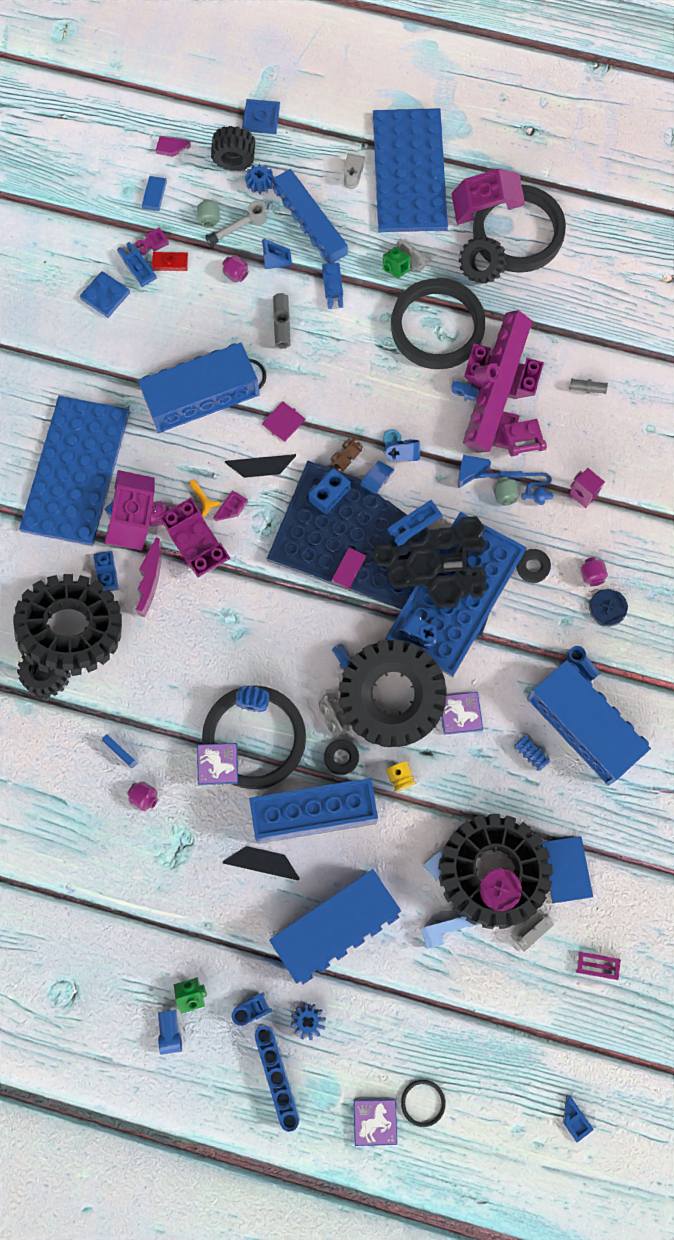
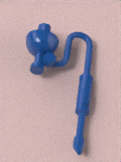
(539, 494)

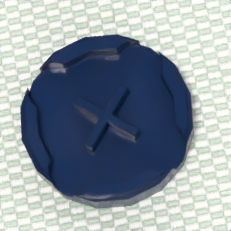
(608, 607)

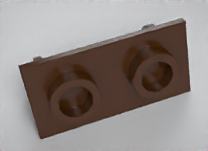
(350, 449)

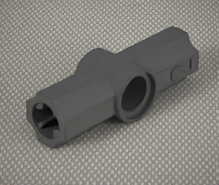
(281, 312)

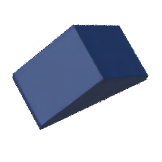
(275, 255)
(470, 468)

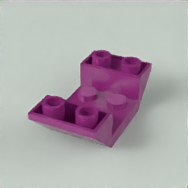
(487, 191)
(525, 379)
(130, 510)
(193, 538)

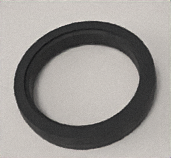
(539, 260)
(445, 287)
(296, 753)

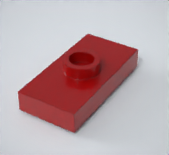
(170, 261)

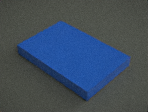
(570, 870)

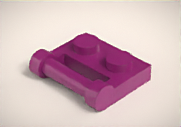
(522, 432)

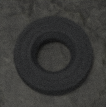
(534, 577)
(341, 744)

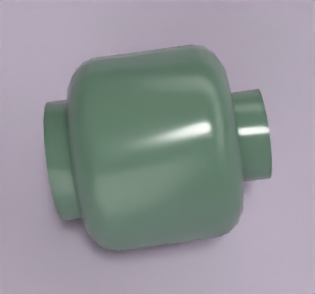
(208, 213)
(506, 491)

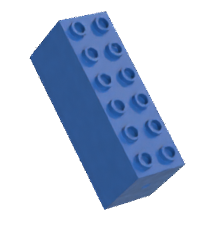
(199, 387)
(588, 722)
(313, 810)
(335, 927)

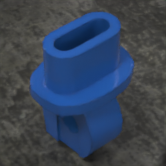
(468, 391)

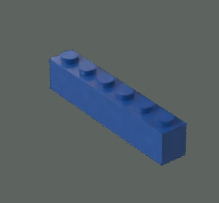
(310, 216)

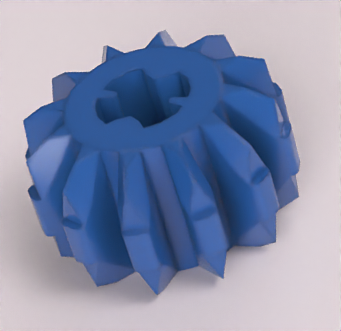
(259, 179)
(252, 698)
(308, 1014)

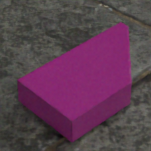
(171, 146)
(231, 507)

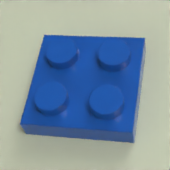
(105, 294)

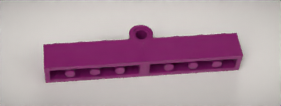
(496, 381)

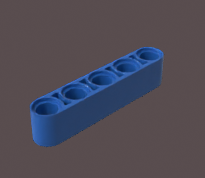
(277, 1088)

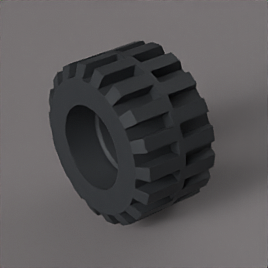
(233, 148)
(468, 259)
(44, 687)

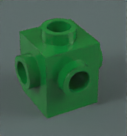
(396, 262)
(190, 995)

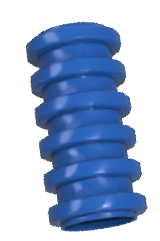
(532, 753)

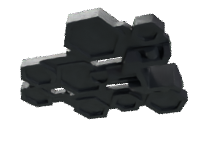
(425, 563)

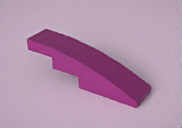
(150, 570)

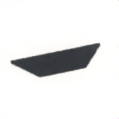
(261, 466)
(263, 861)

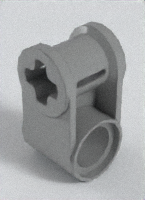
(353, 169)

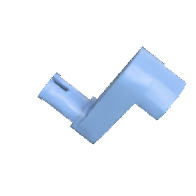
(433, 933)

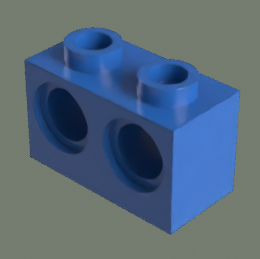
(333, 493)

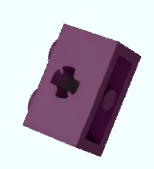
(586, 487)

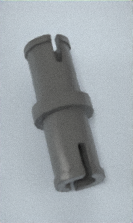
(588, 386)

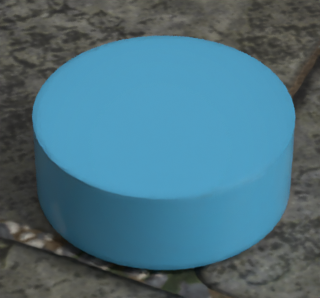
(391, 435)

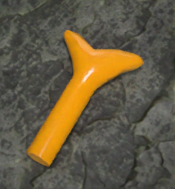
(206, 503)

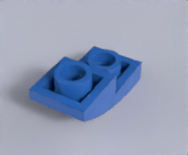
(377, 477)
(106, 570)

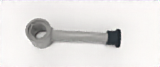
(255, 219)

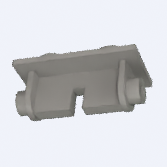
(417, 260)
(329, 708)
(532, 930)

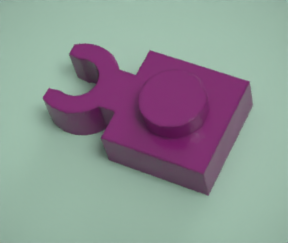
(155, 239)

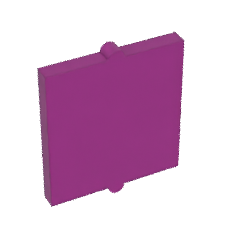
(283, 421)

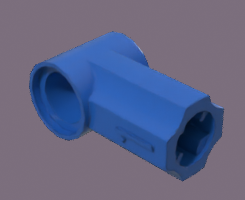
(585, 666)
(169, 1038)

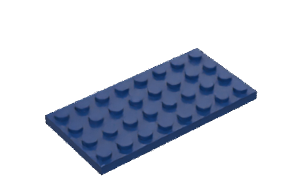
(409, 170)
(75, 471)
(461, 625)

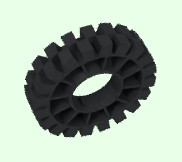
(67, 652)
(358, 701)
(460, 875)

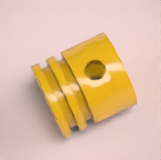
(401, 781)

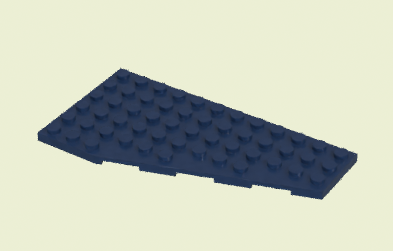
(318, 542)

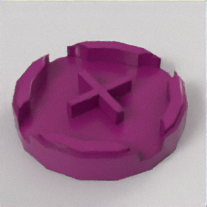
(500, 889)

